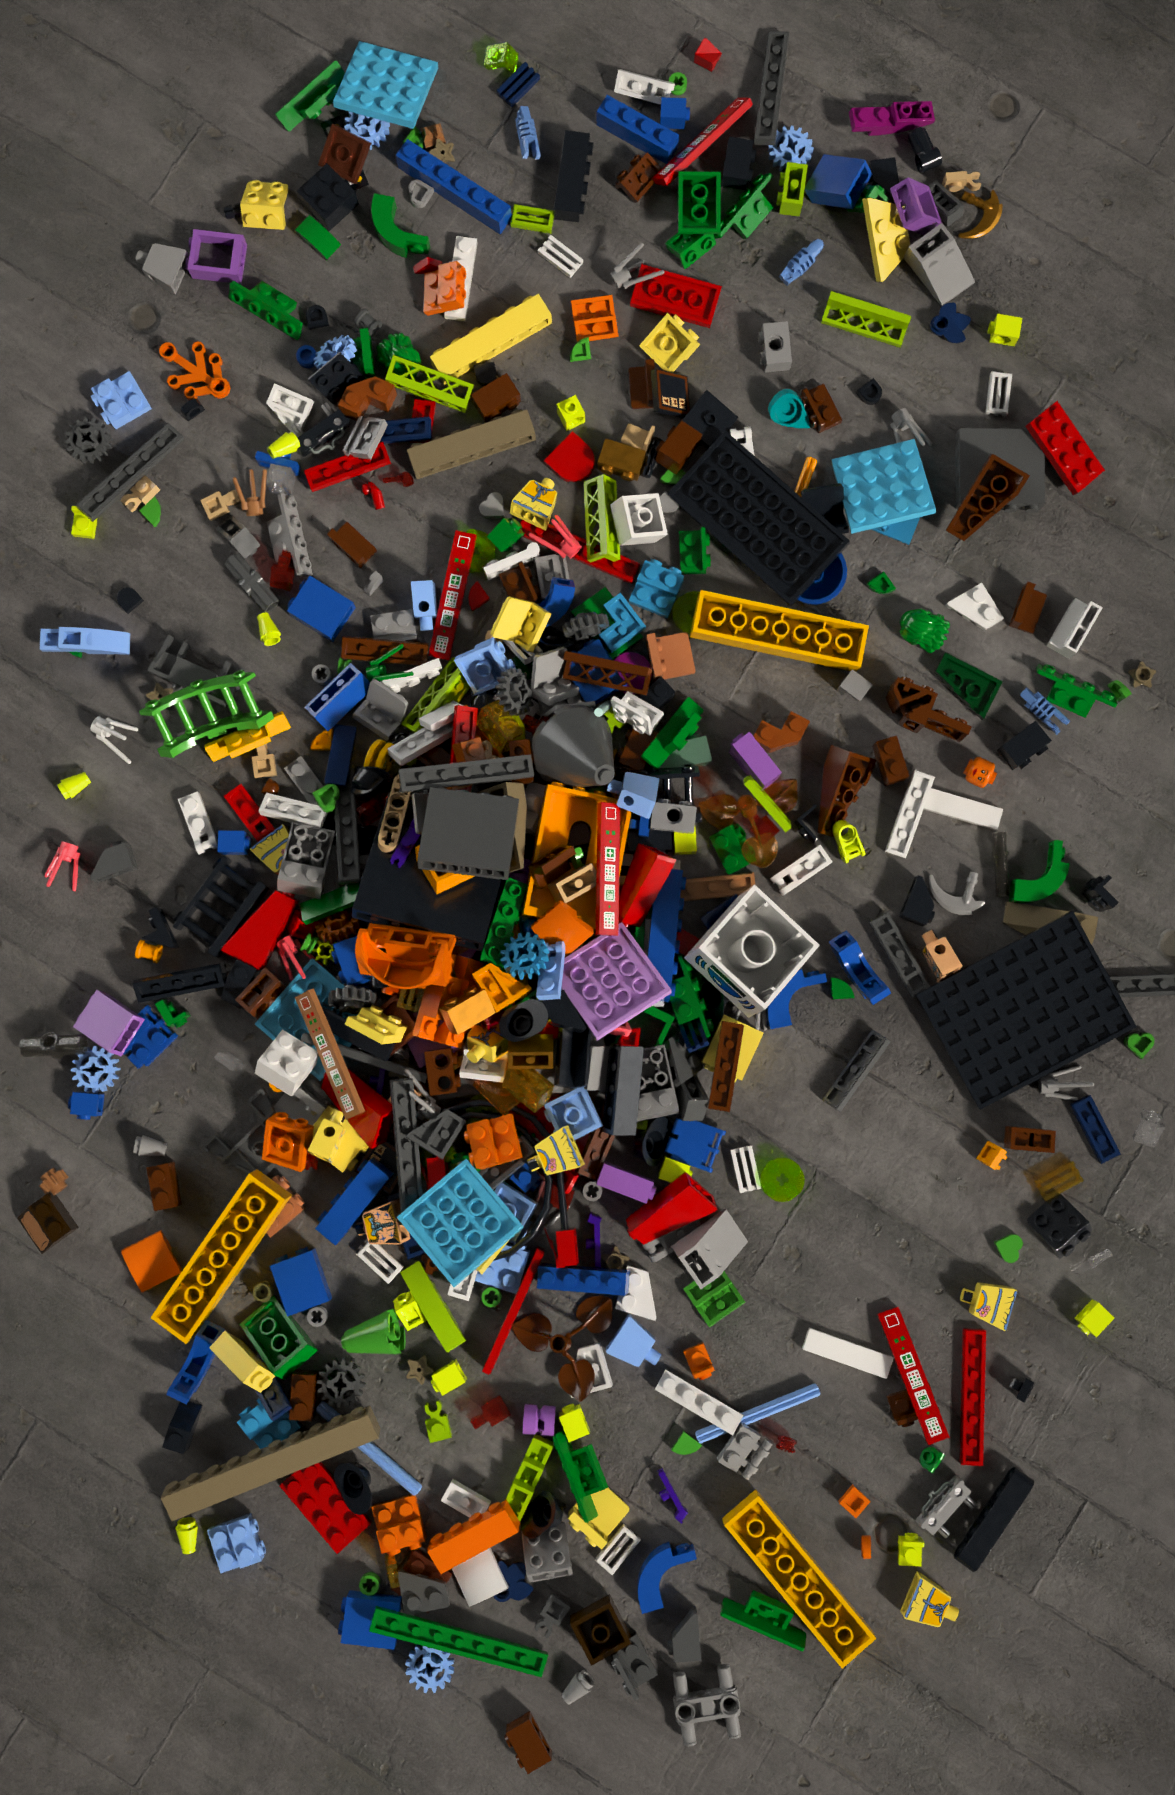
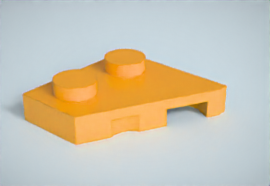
(499, 986)

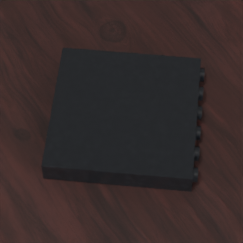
(408, 900)

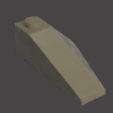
(517, 791)
(1029, 918)

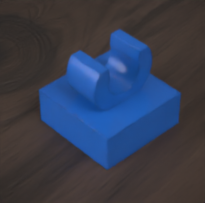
(642, 825)

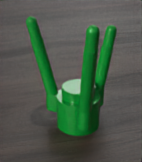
(379, 671)

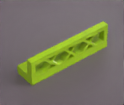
(869, 312)
(428, 392)
(606, 535)
(454, 689)

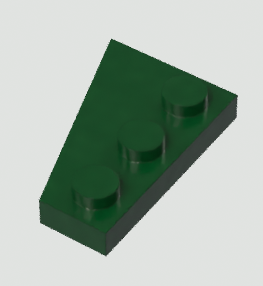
(969, 683)

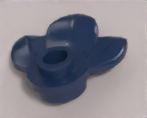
(952, 322)
(517, 1587)

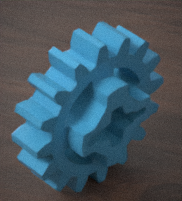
(524, 955)

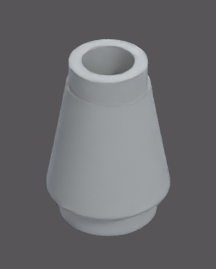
(149, 1147)
(578, 1687)

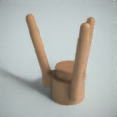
(254, 505)

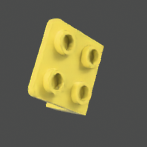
(264, 205)
(520, 622)
(610, 1512)

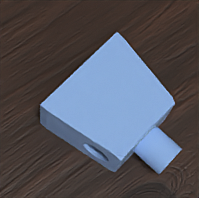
(424, 593)
(635, 793)
(633, 1343)

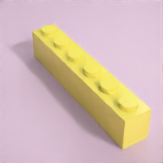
(492, 338)

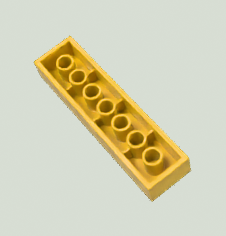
(779, 631)
(221, 1256)
(799, 1578)

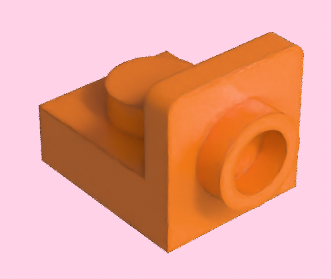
(699, 1361)

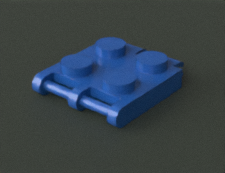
(149, 1040)
(694, 1143)

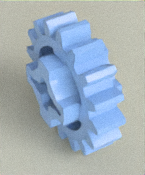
(367, 128)
(795, 142)
(331, 348)
(95, 1078)
(420, 1669)

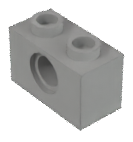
(775, 334)
(686, 820)

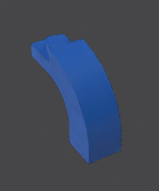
(558, 598)
(857, 968)
(778, 1011)
(196, 1364)
(653, 1569)

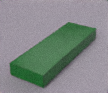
(329, 903)

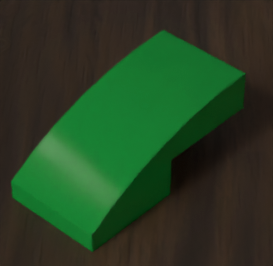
(318, 237)

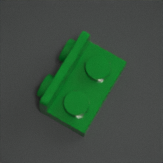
(869, 191)
(690, 247)
(364, 354)
(693, 551)

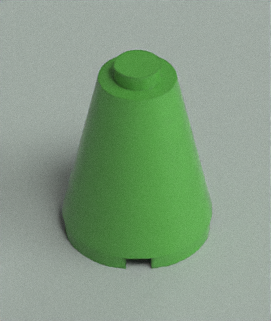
(376, 1335)

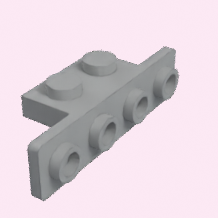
(287, 535)

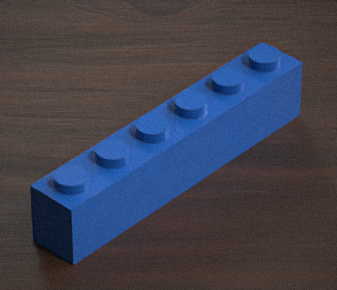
(454, 186)
(665, 926)

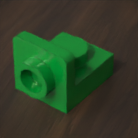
(168, 1013)

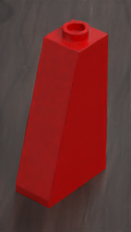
(643, 883)
(262, 931)
(377, 1119)
(671, 1209)

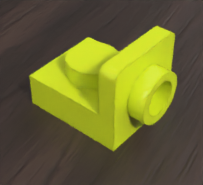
(82, 526)
(408, 1311)
(910, 1550)

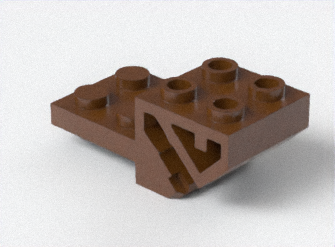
(906, 694)

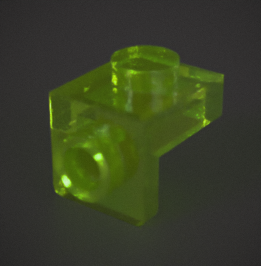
(501, 56)

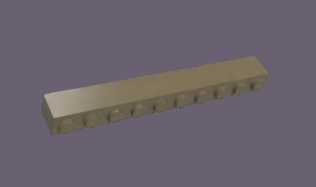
(270, 1462)

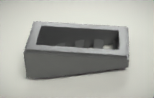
(951, 212)

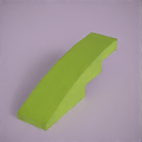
(433, 1306)
(529, 1474)

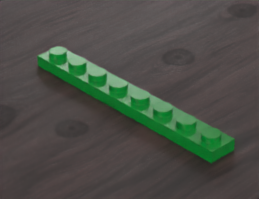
(458, 1641)

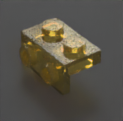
(498, 726)

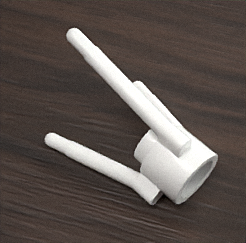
(103, 727)

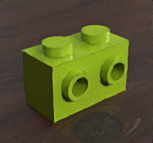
(793, 189)

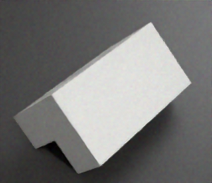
(1074, 627)

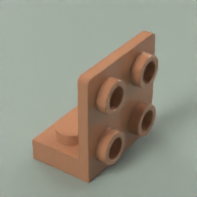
(670, 655)

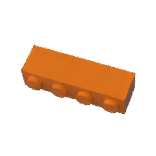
(473, 1536)

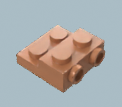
(291, 1209)

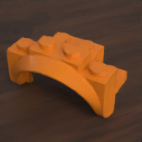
(408, 958)
(434, 998)

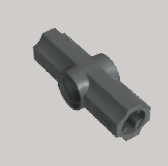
(252, 582)

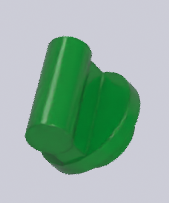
(931, 1458)

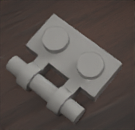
(738, 1448)

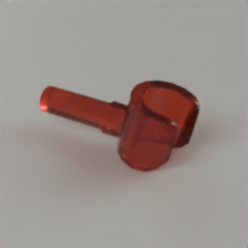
(404, 477)

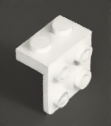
(637, 713)

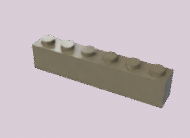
(471, 444)

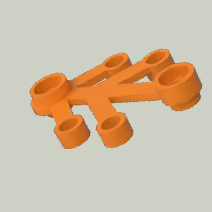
(197, 373)

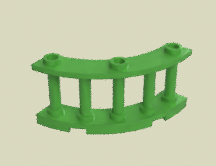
(251, 720)

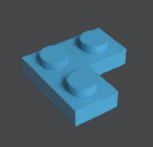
(626, 623)

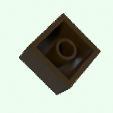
(600, 1629)

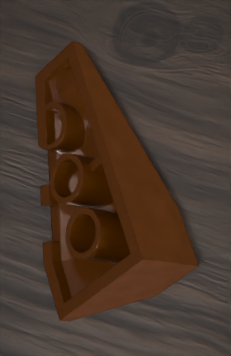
(990, 492)
(842, 779)

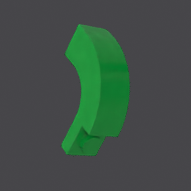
(393, 238)
(1055, 873)

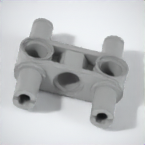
(706, 1705)

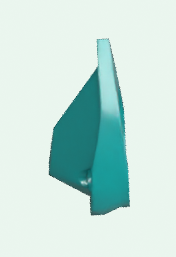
(788, 410)

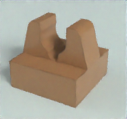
(431, 134)

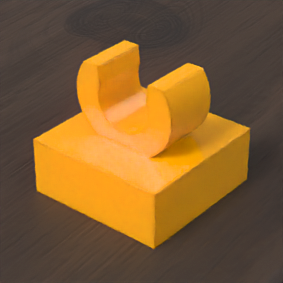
(992, 1155)

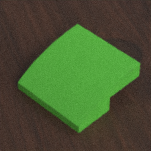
(715, 1299)

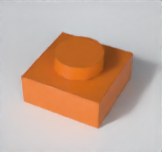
(854, 1501)

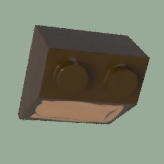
(47, 1222)

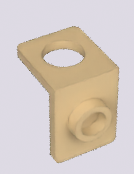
(638, 437)

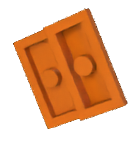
(594, 318)
(562, 924)
(151, 1261)

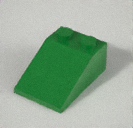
(699, 202)
(278, 1338)

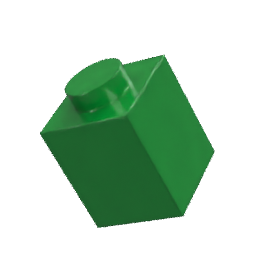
(506, 534)

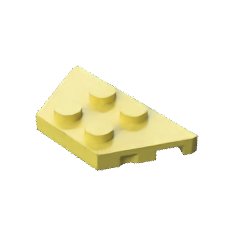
(886, 236)

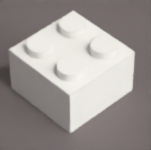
(638, 519)
(286, 1062)

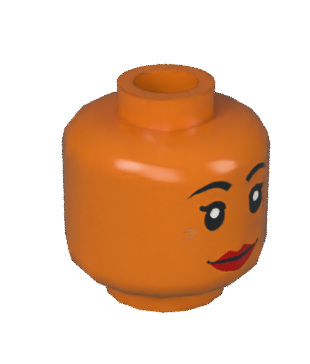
(980, 772)

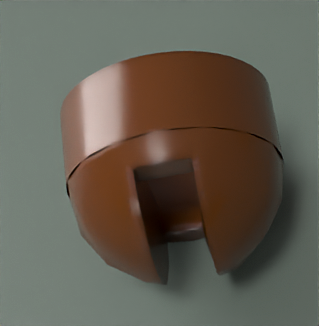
(271, 787)

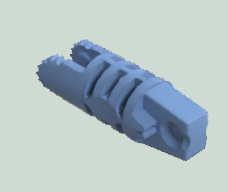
(527, 133)
(801, 262)
(1043, 709)

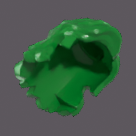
(399, 346)
(924, 628)

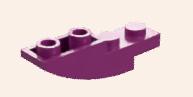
(892, 119)

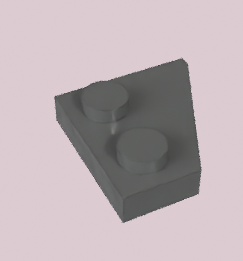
(679, 1058)
(422, 1593)

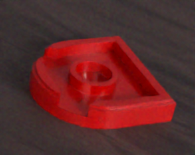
(571, 459)

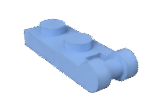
(550, 979)

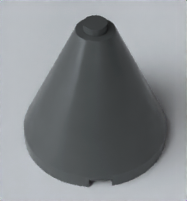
(574, 748)

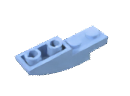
(85, 640)

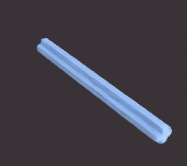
(762, 1411)
(377, 1456)

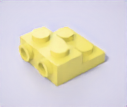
(670, 343)
(377, 1025)

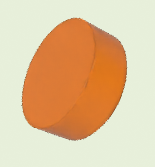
(866, 1546)

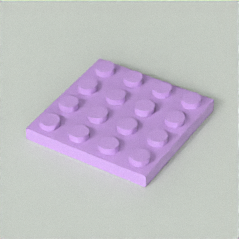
(611, 982)

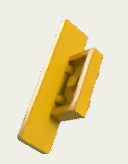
(246, 740)

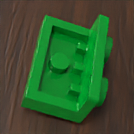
(728, 846)

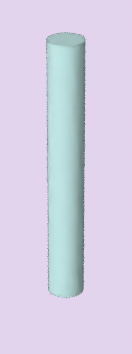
(603, 708)

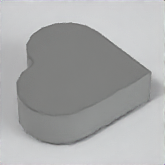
(420, 193)
(493, 506)

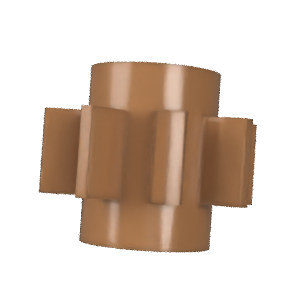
(53, 1181)

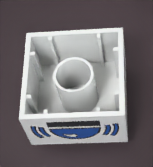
(752, 951)

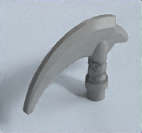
(957, 905)

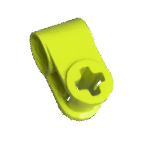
(849, 844)

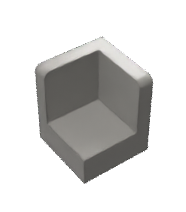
(855, 686)

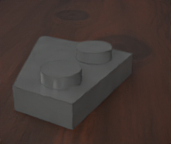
(437, 1133)

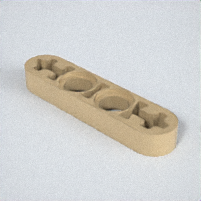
(393, 812)

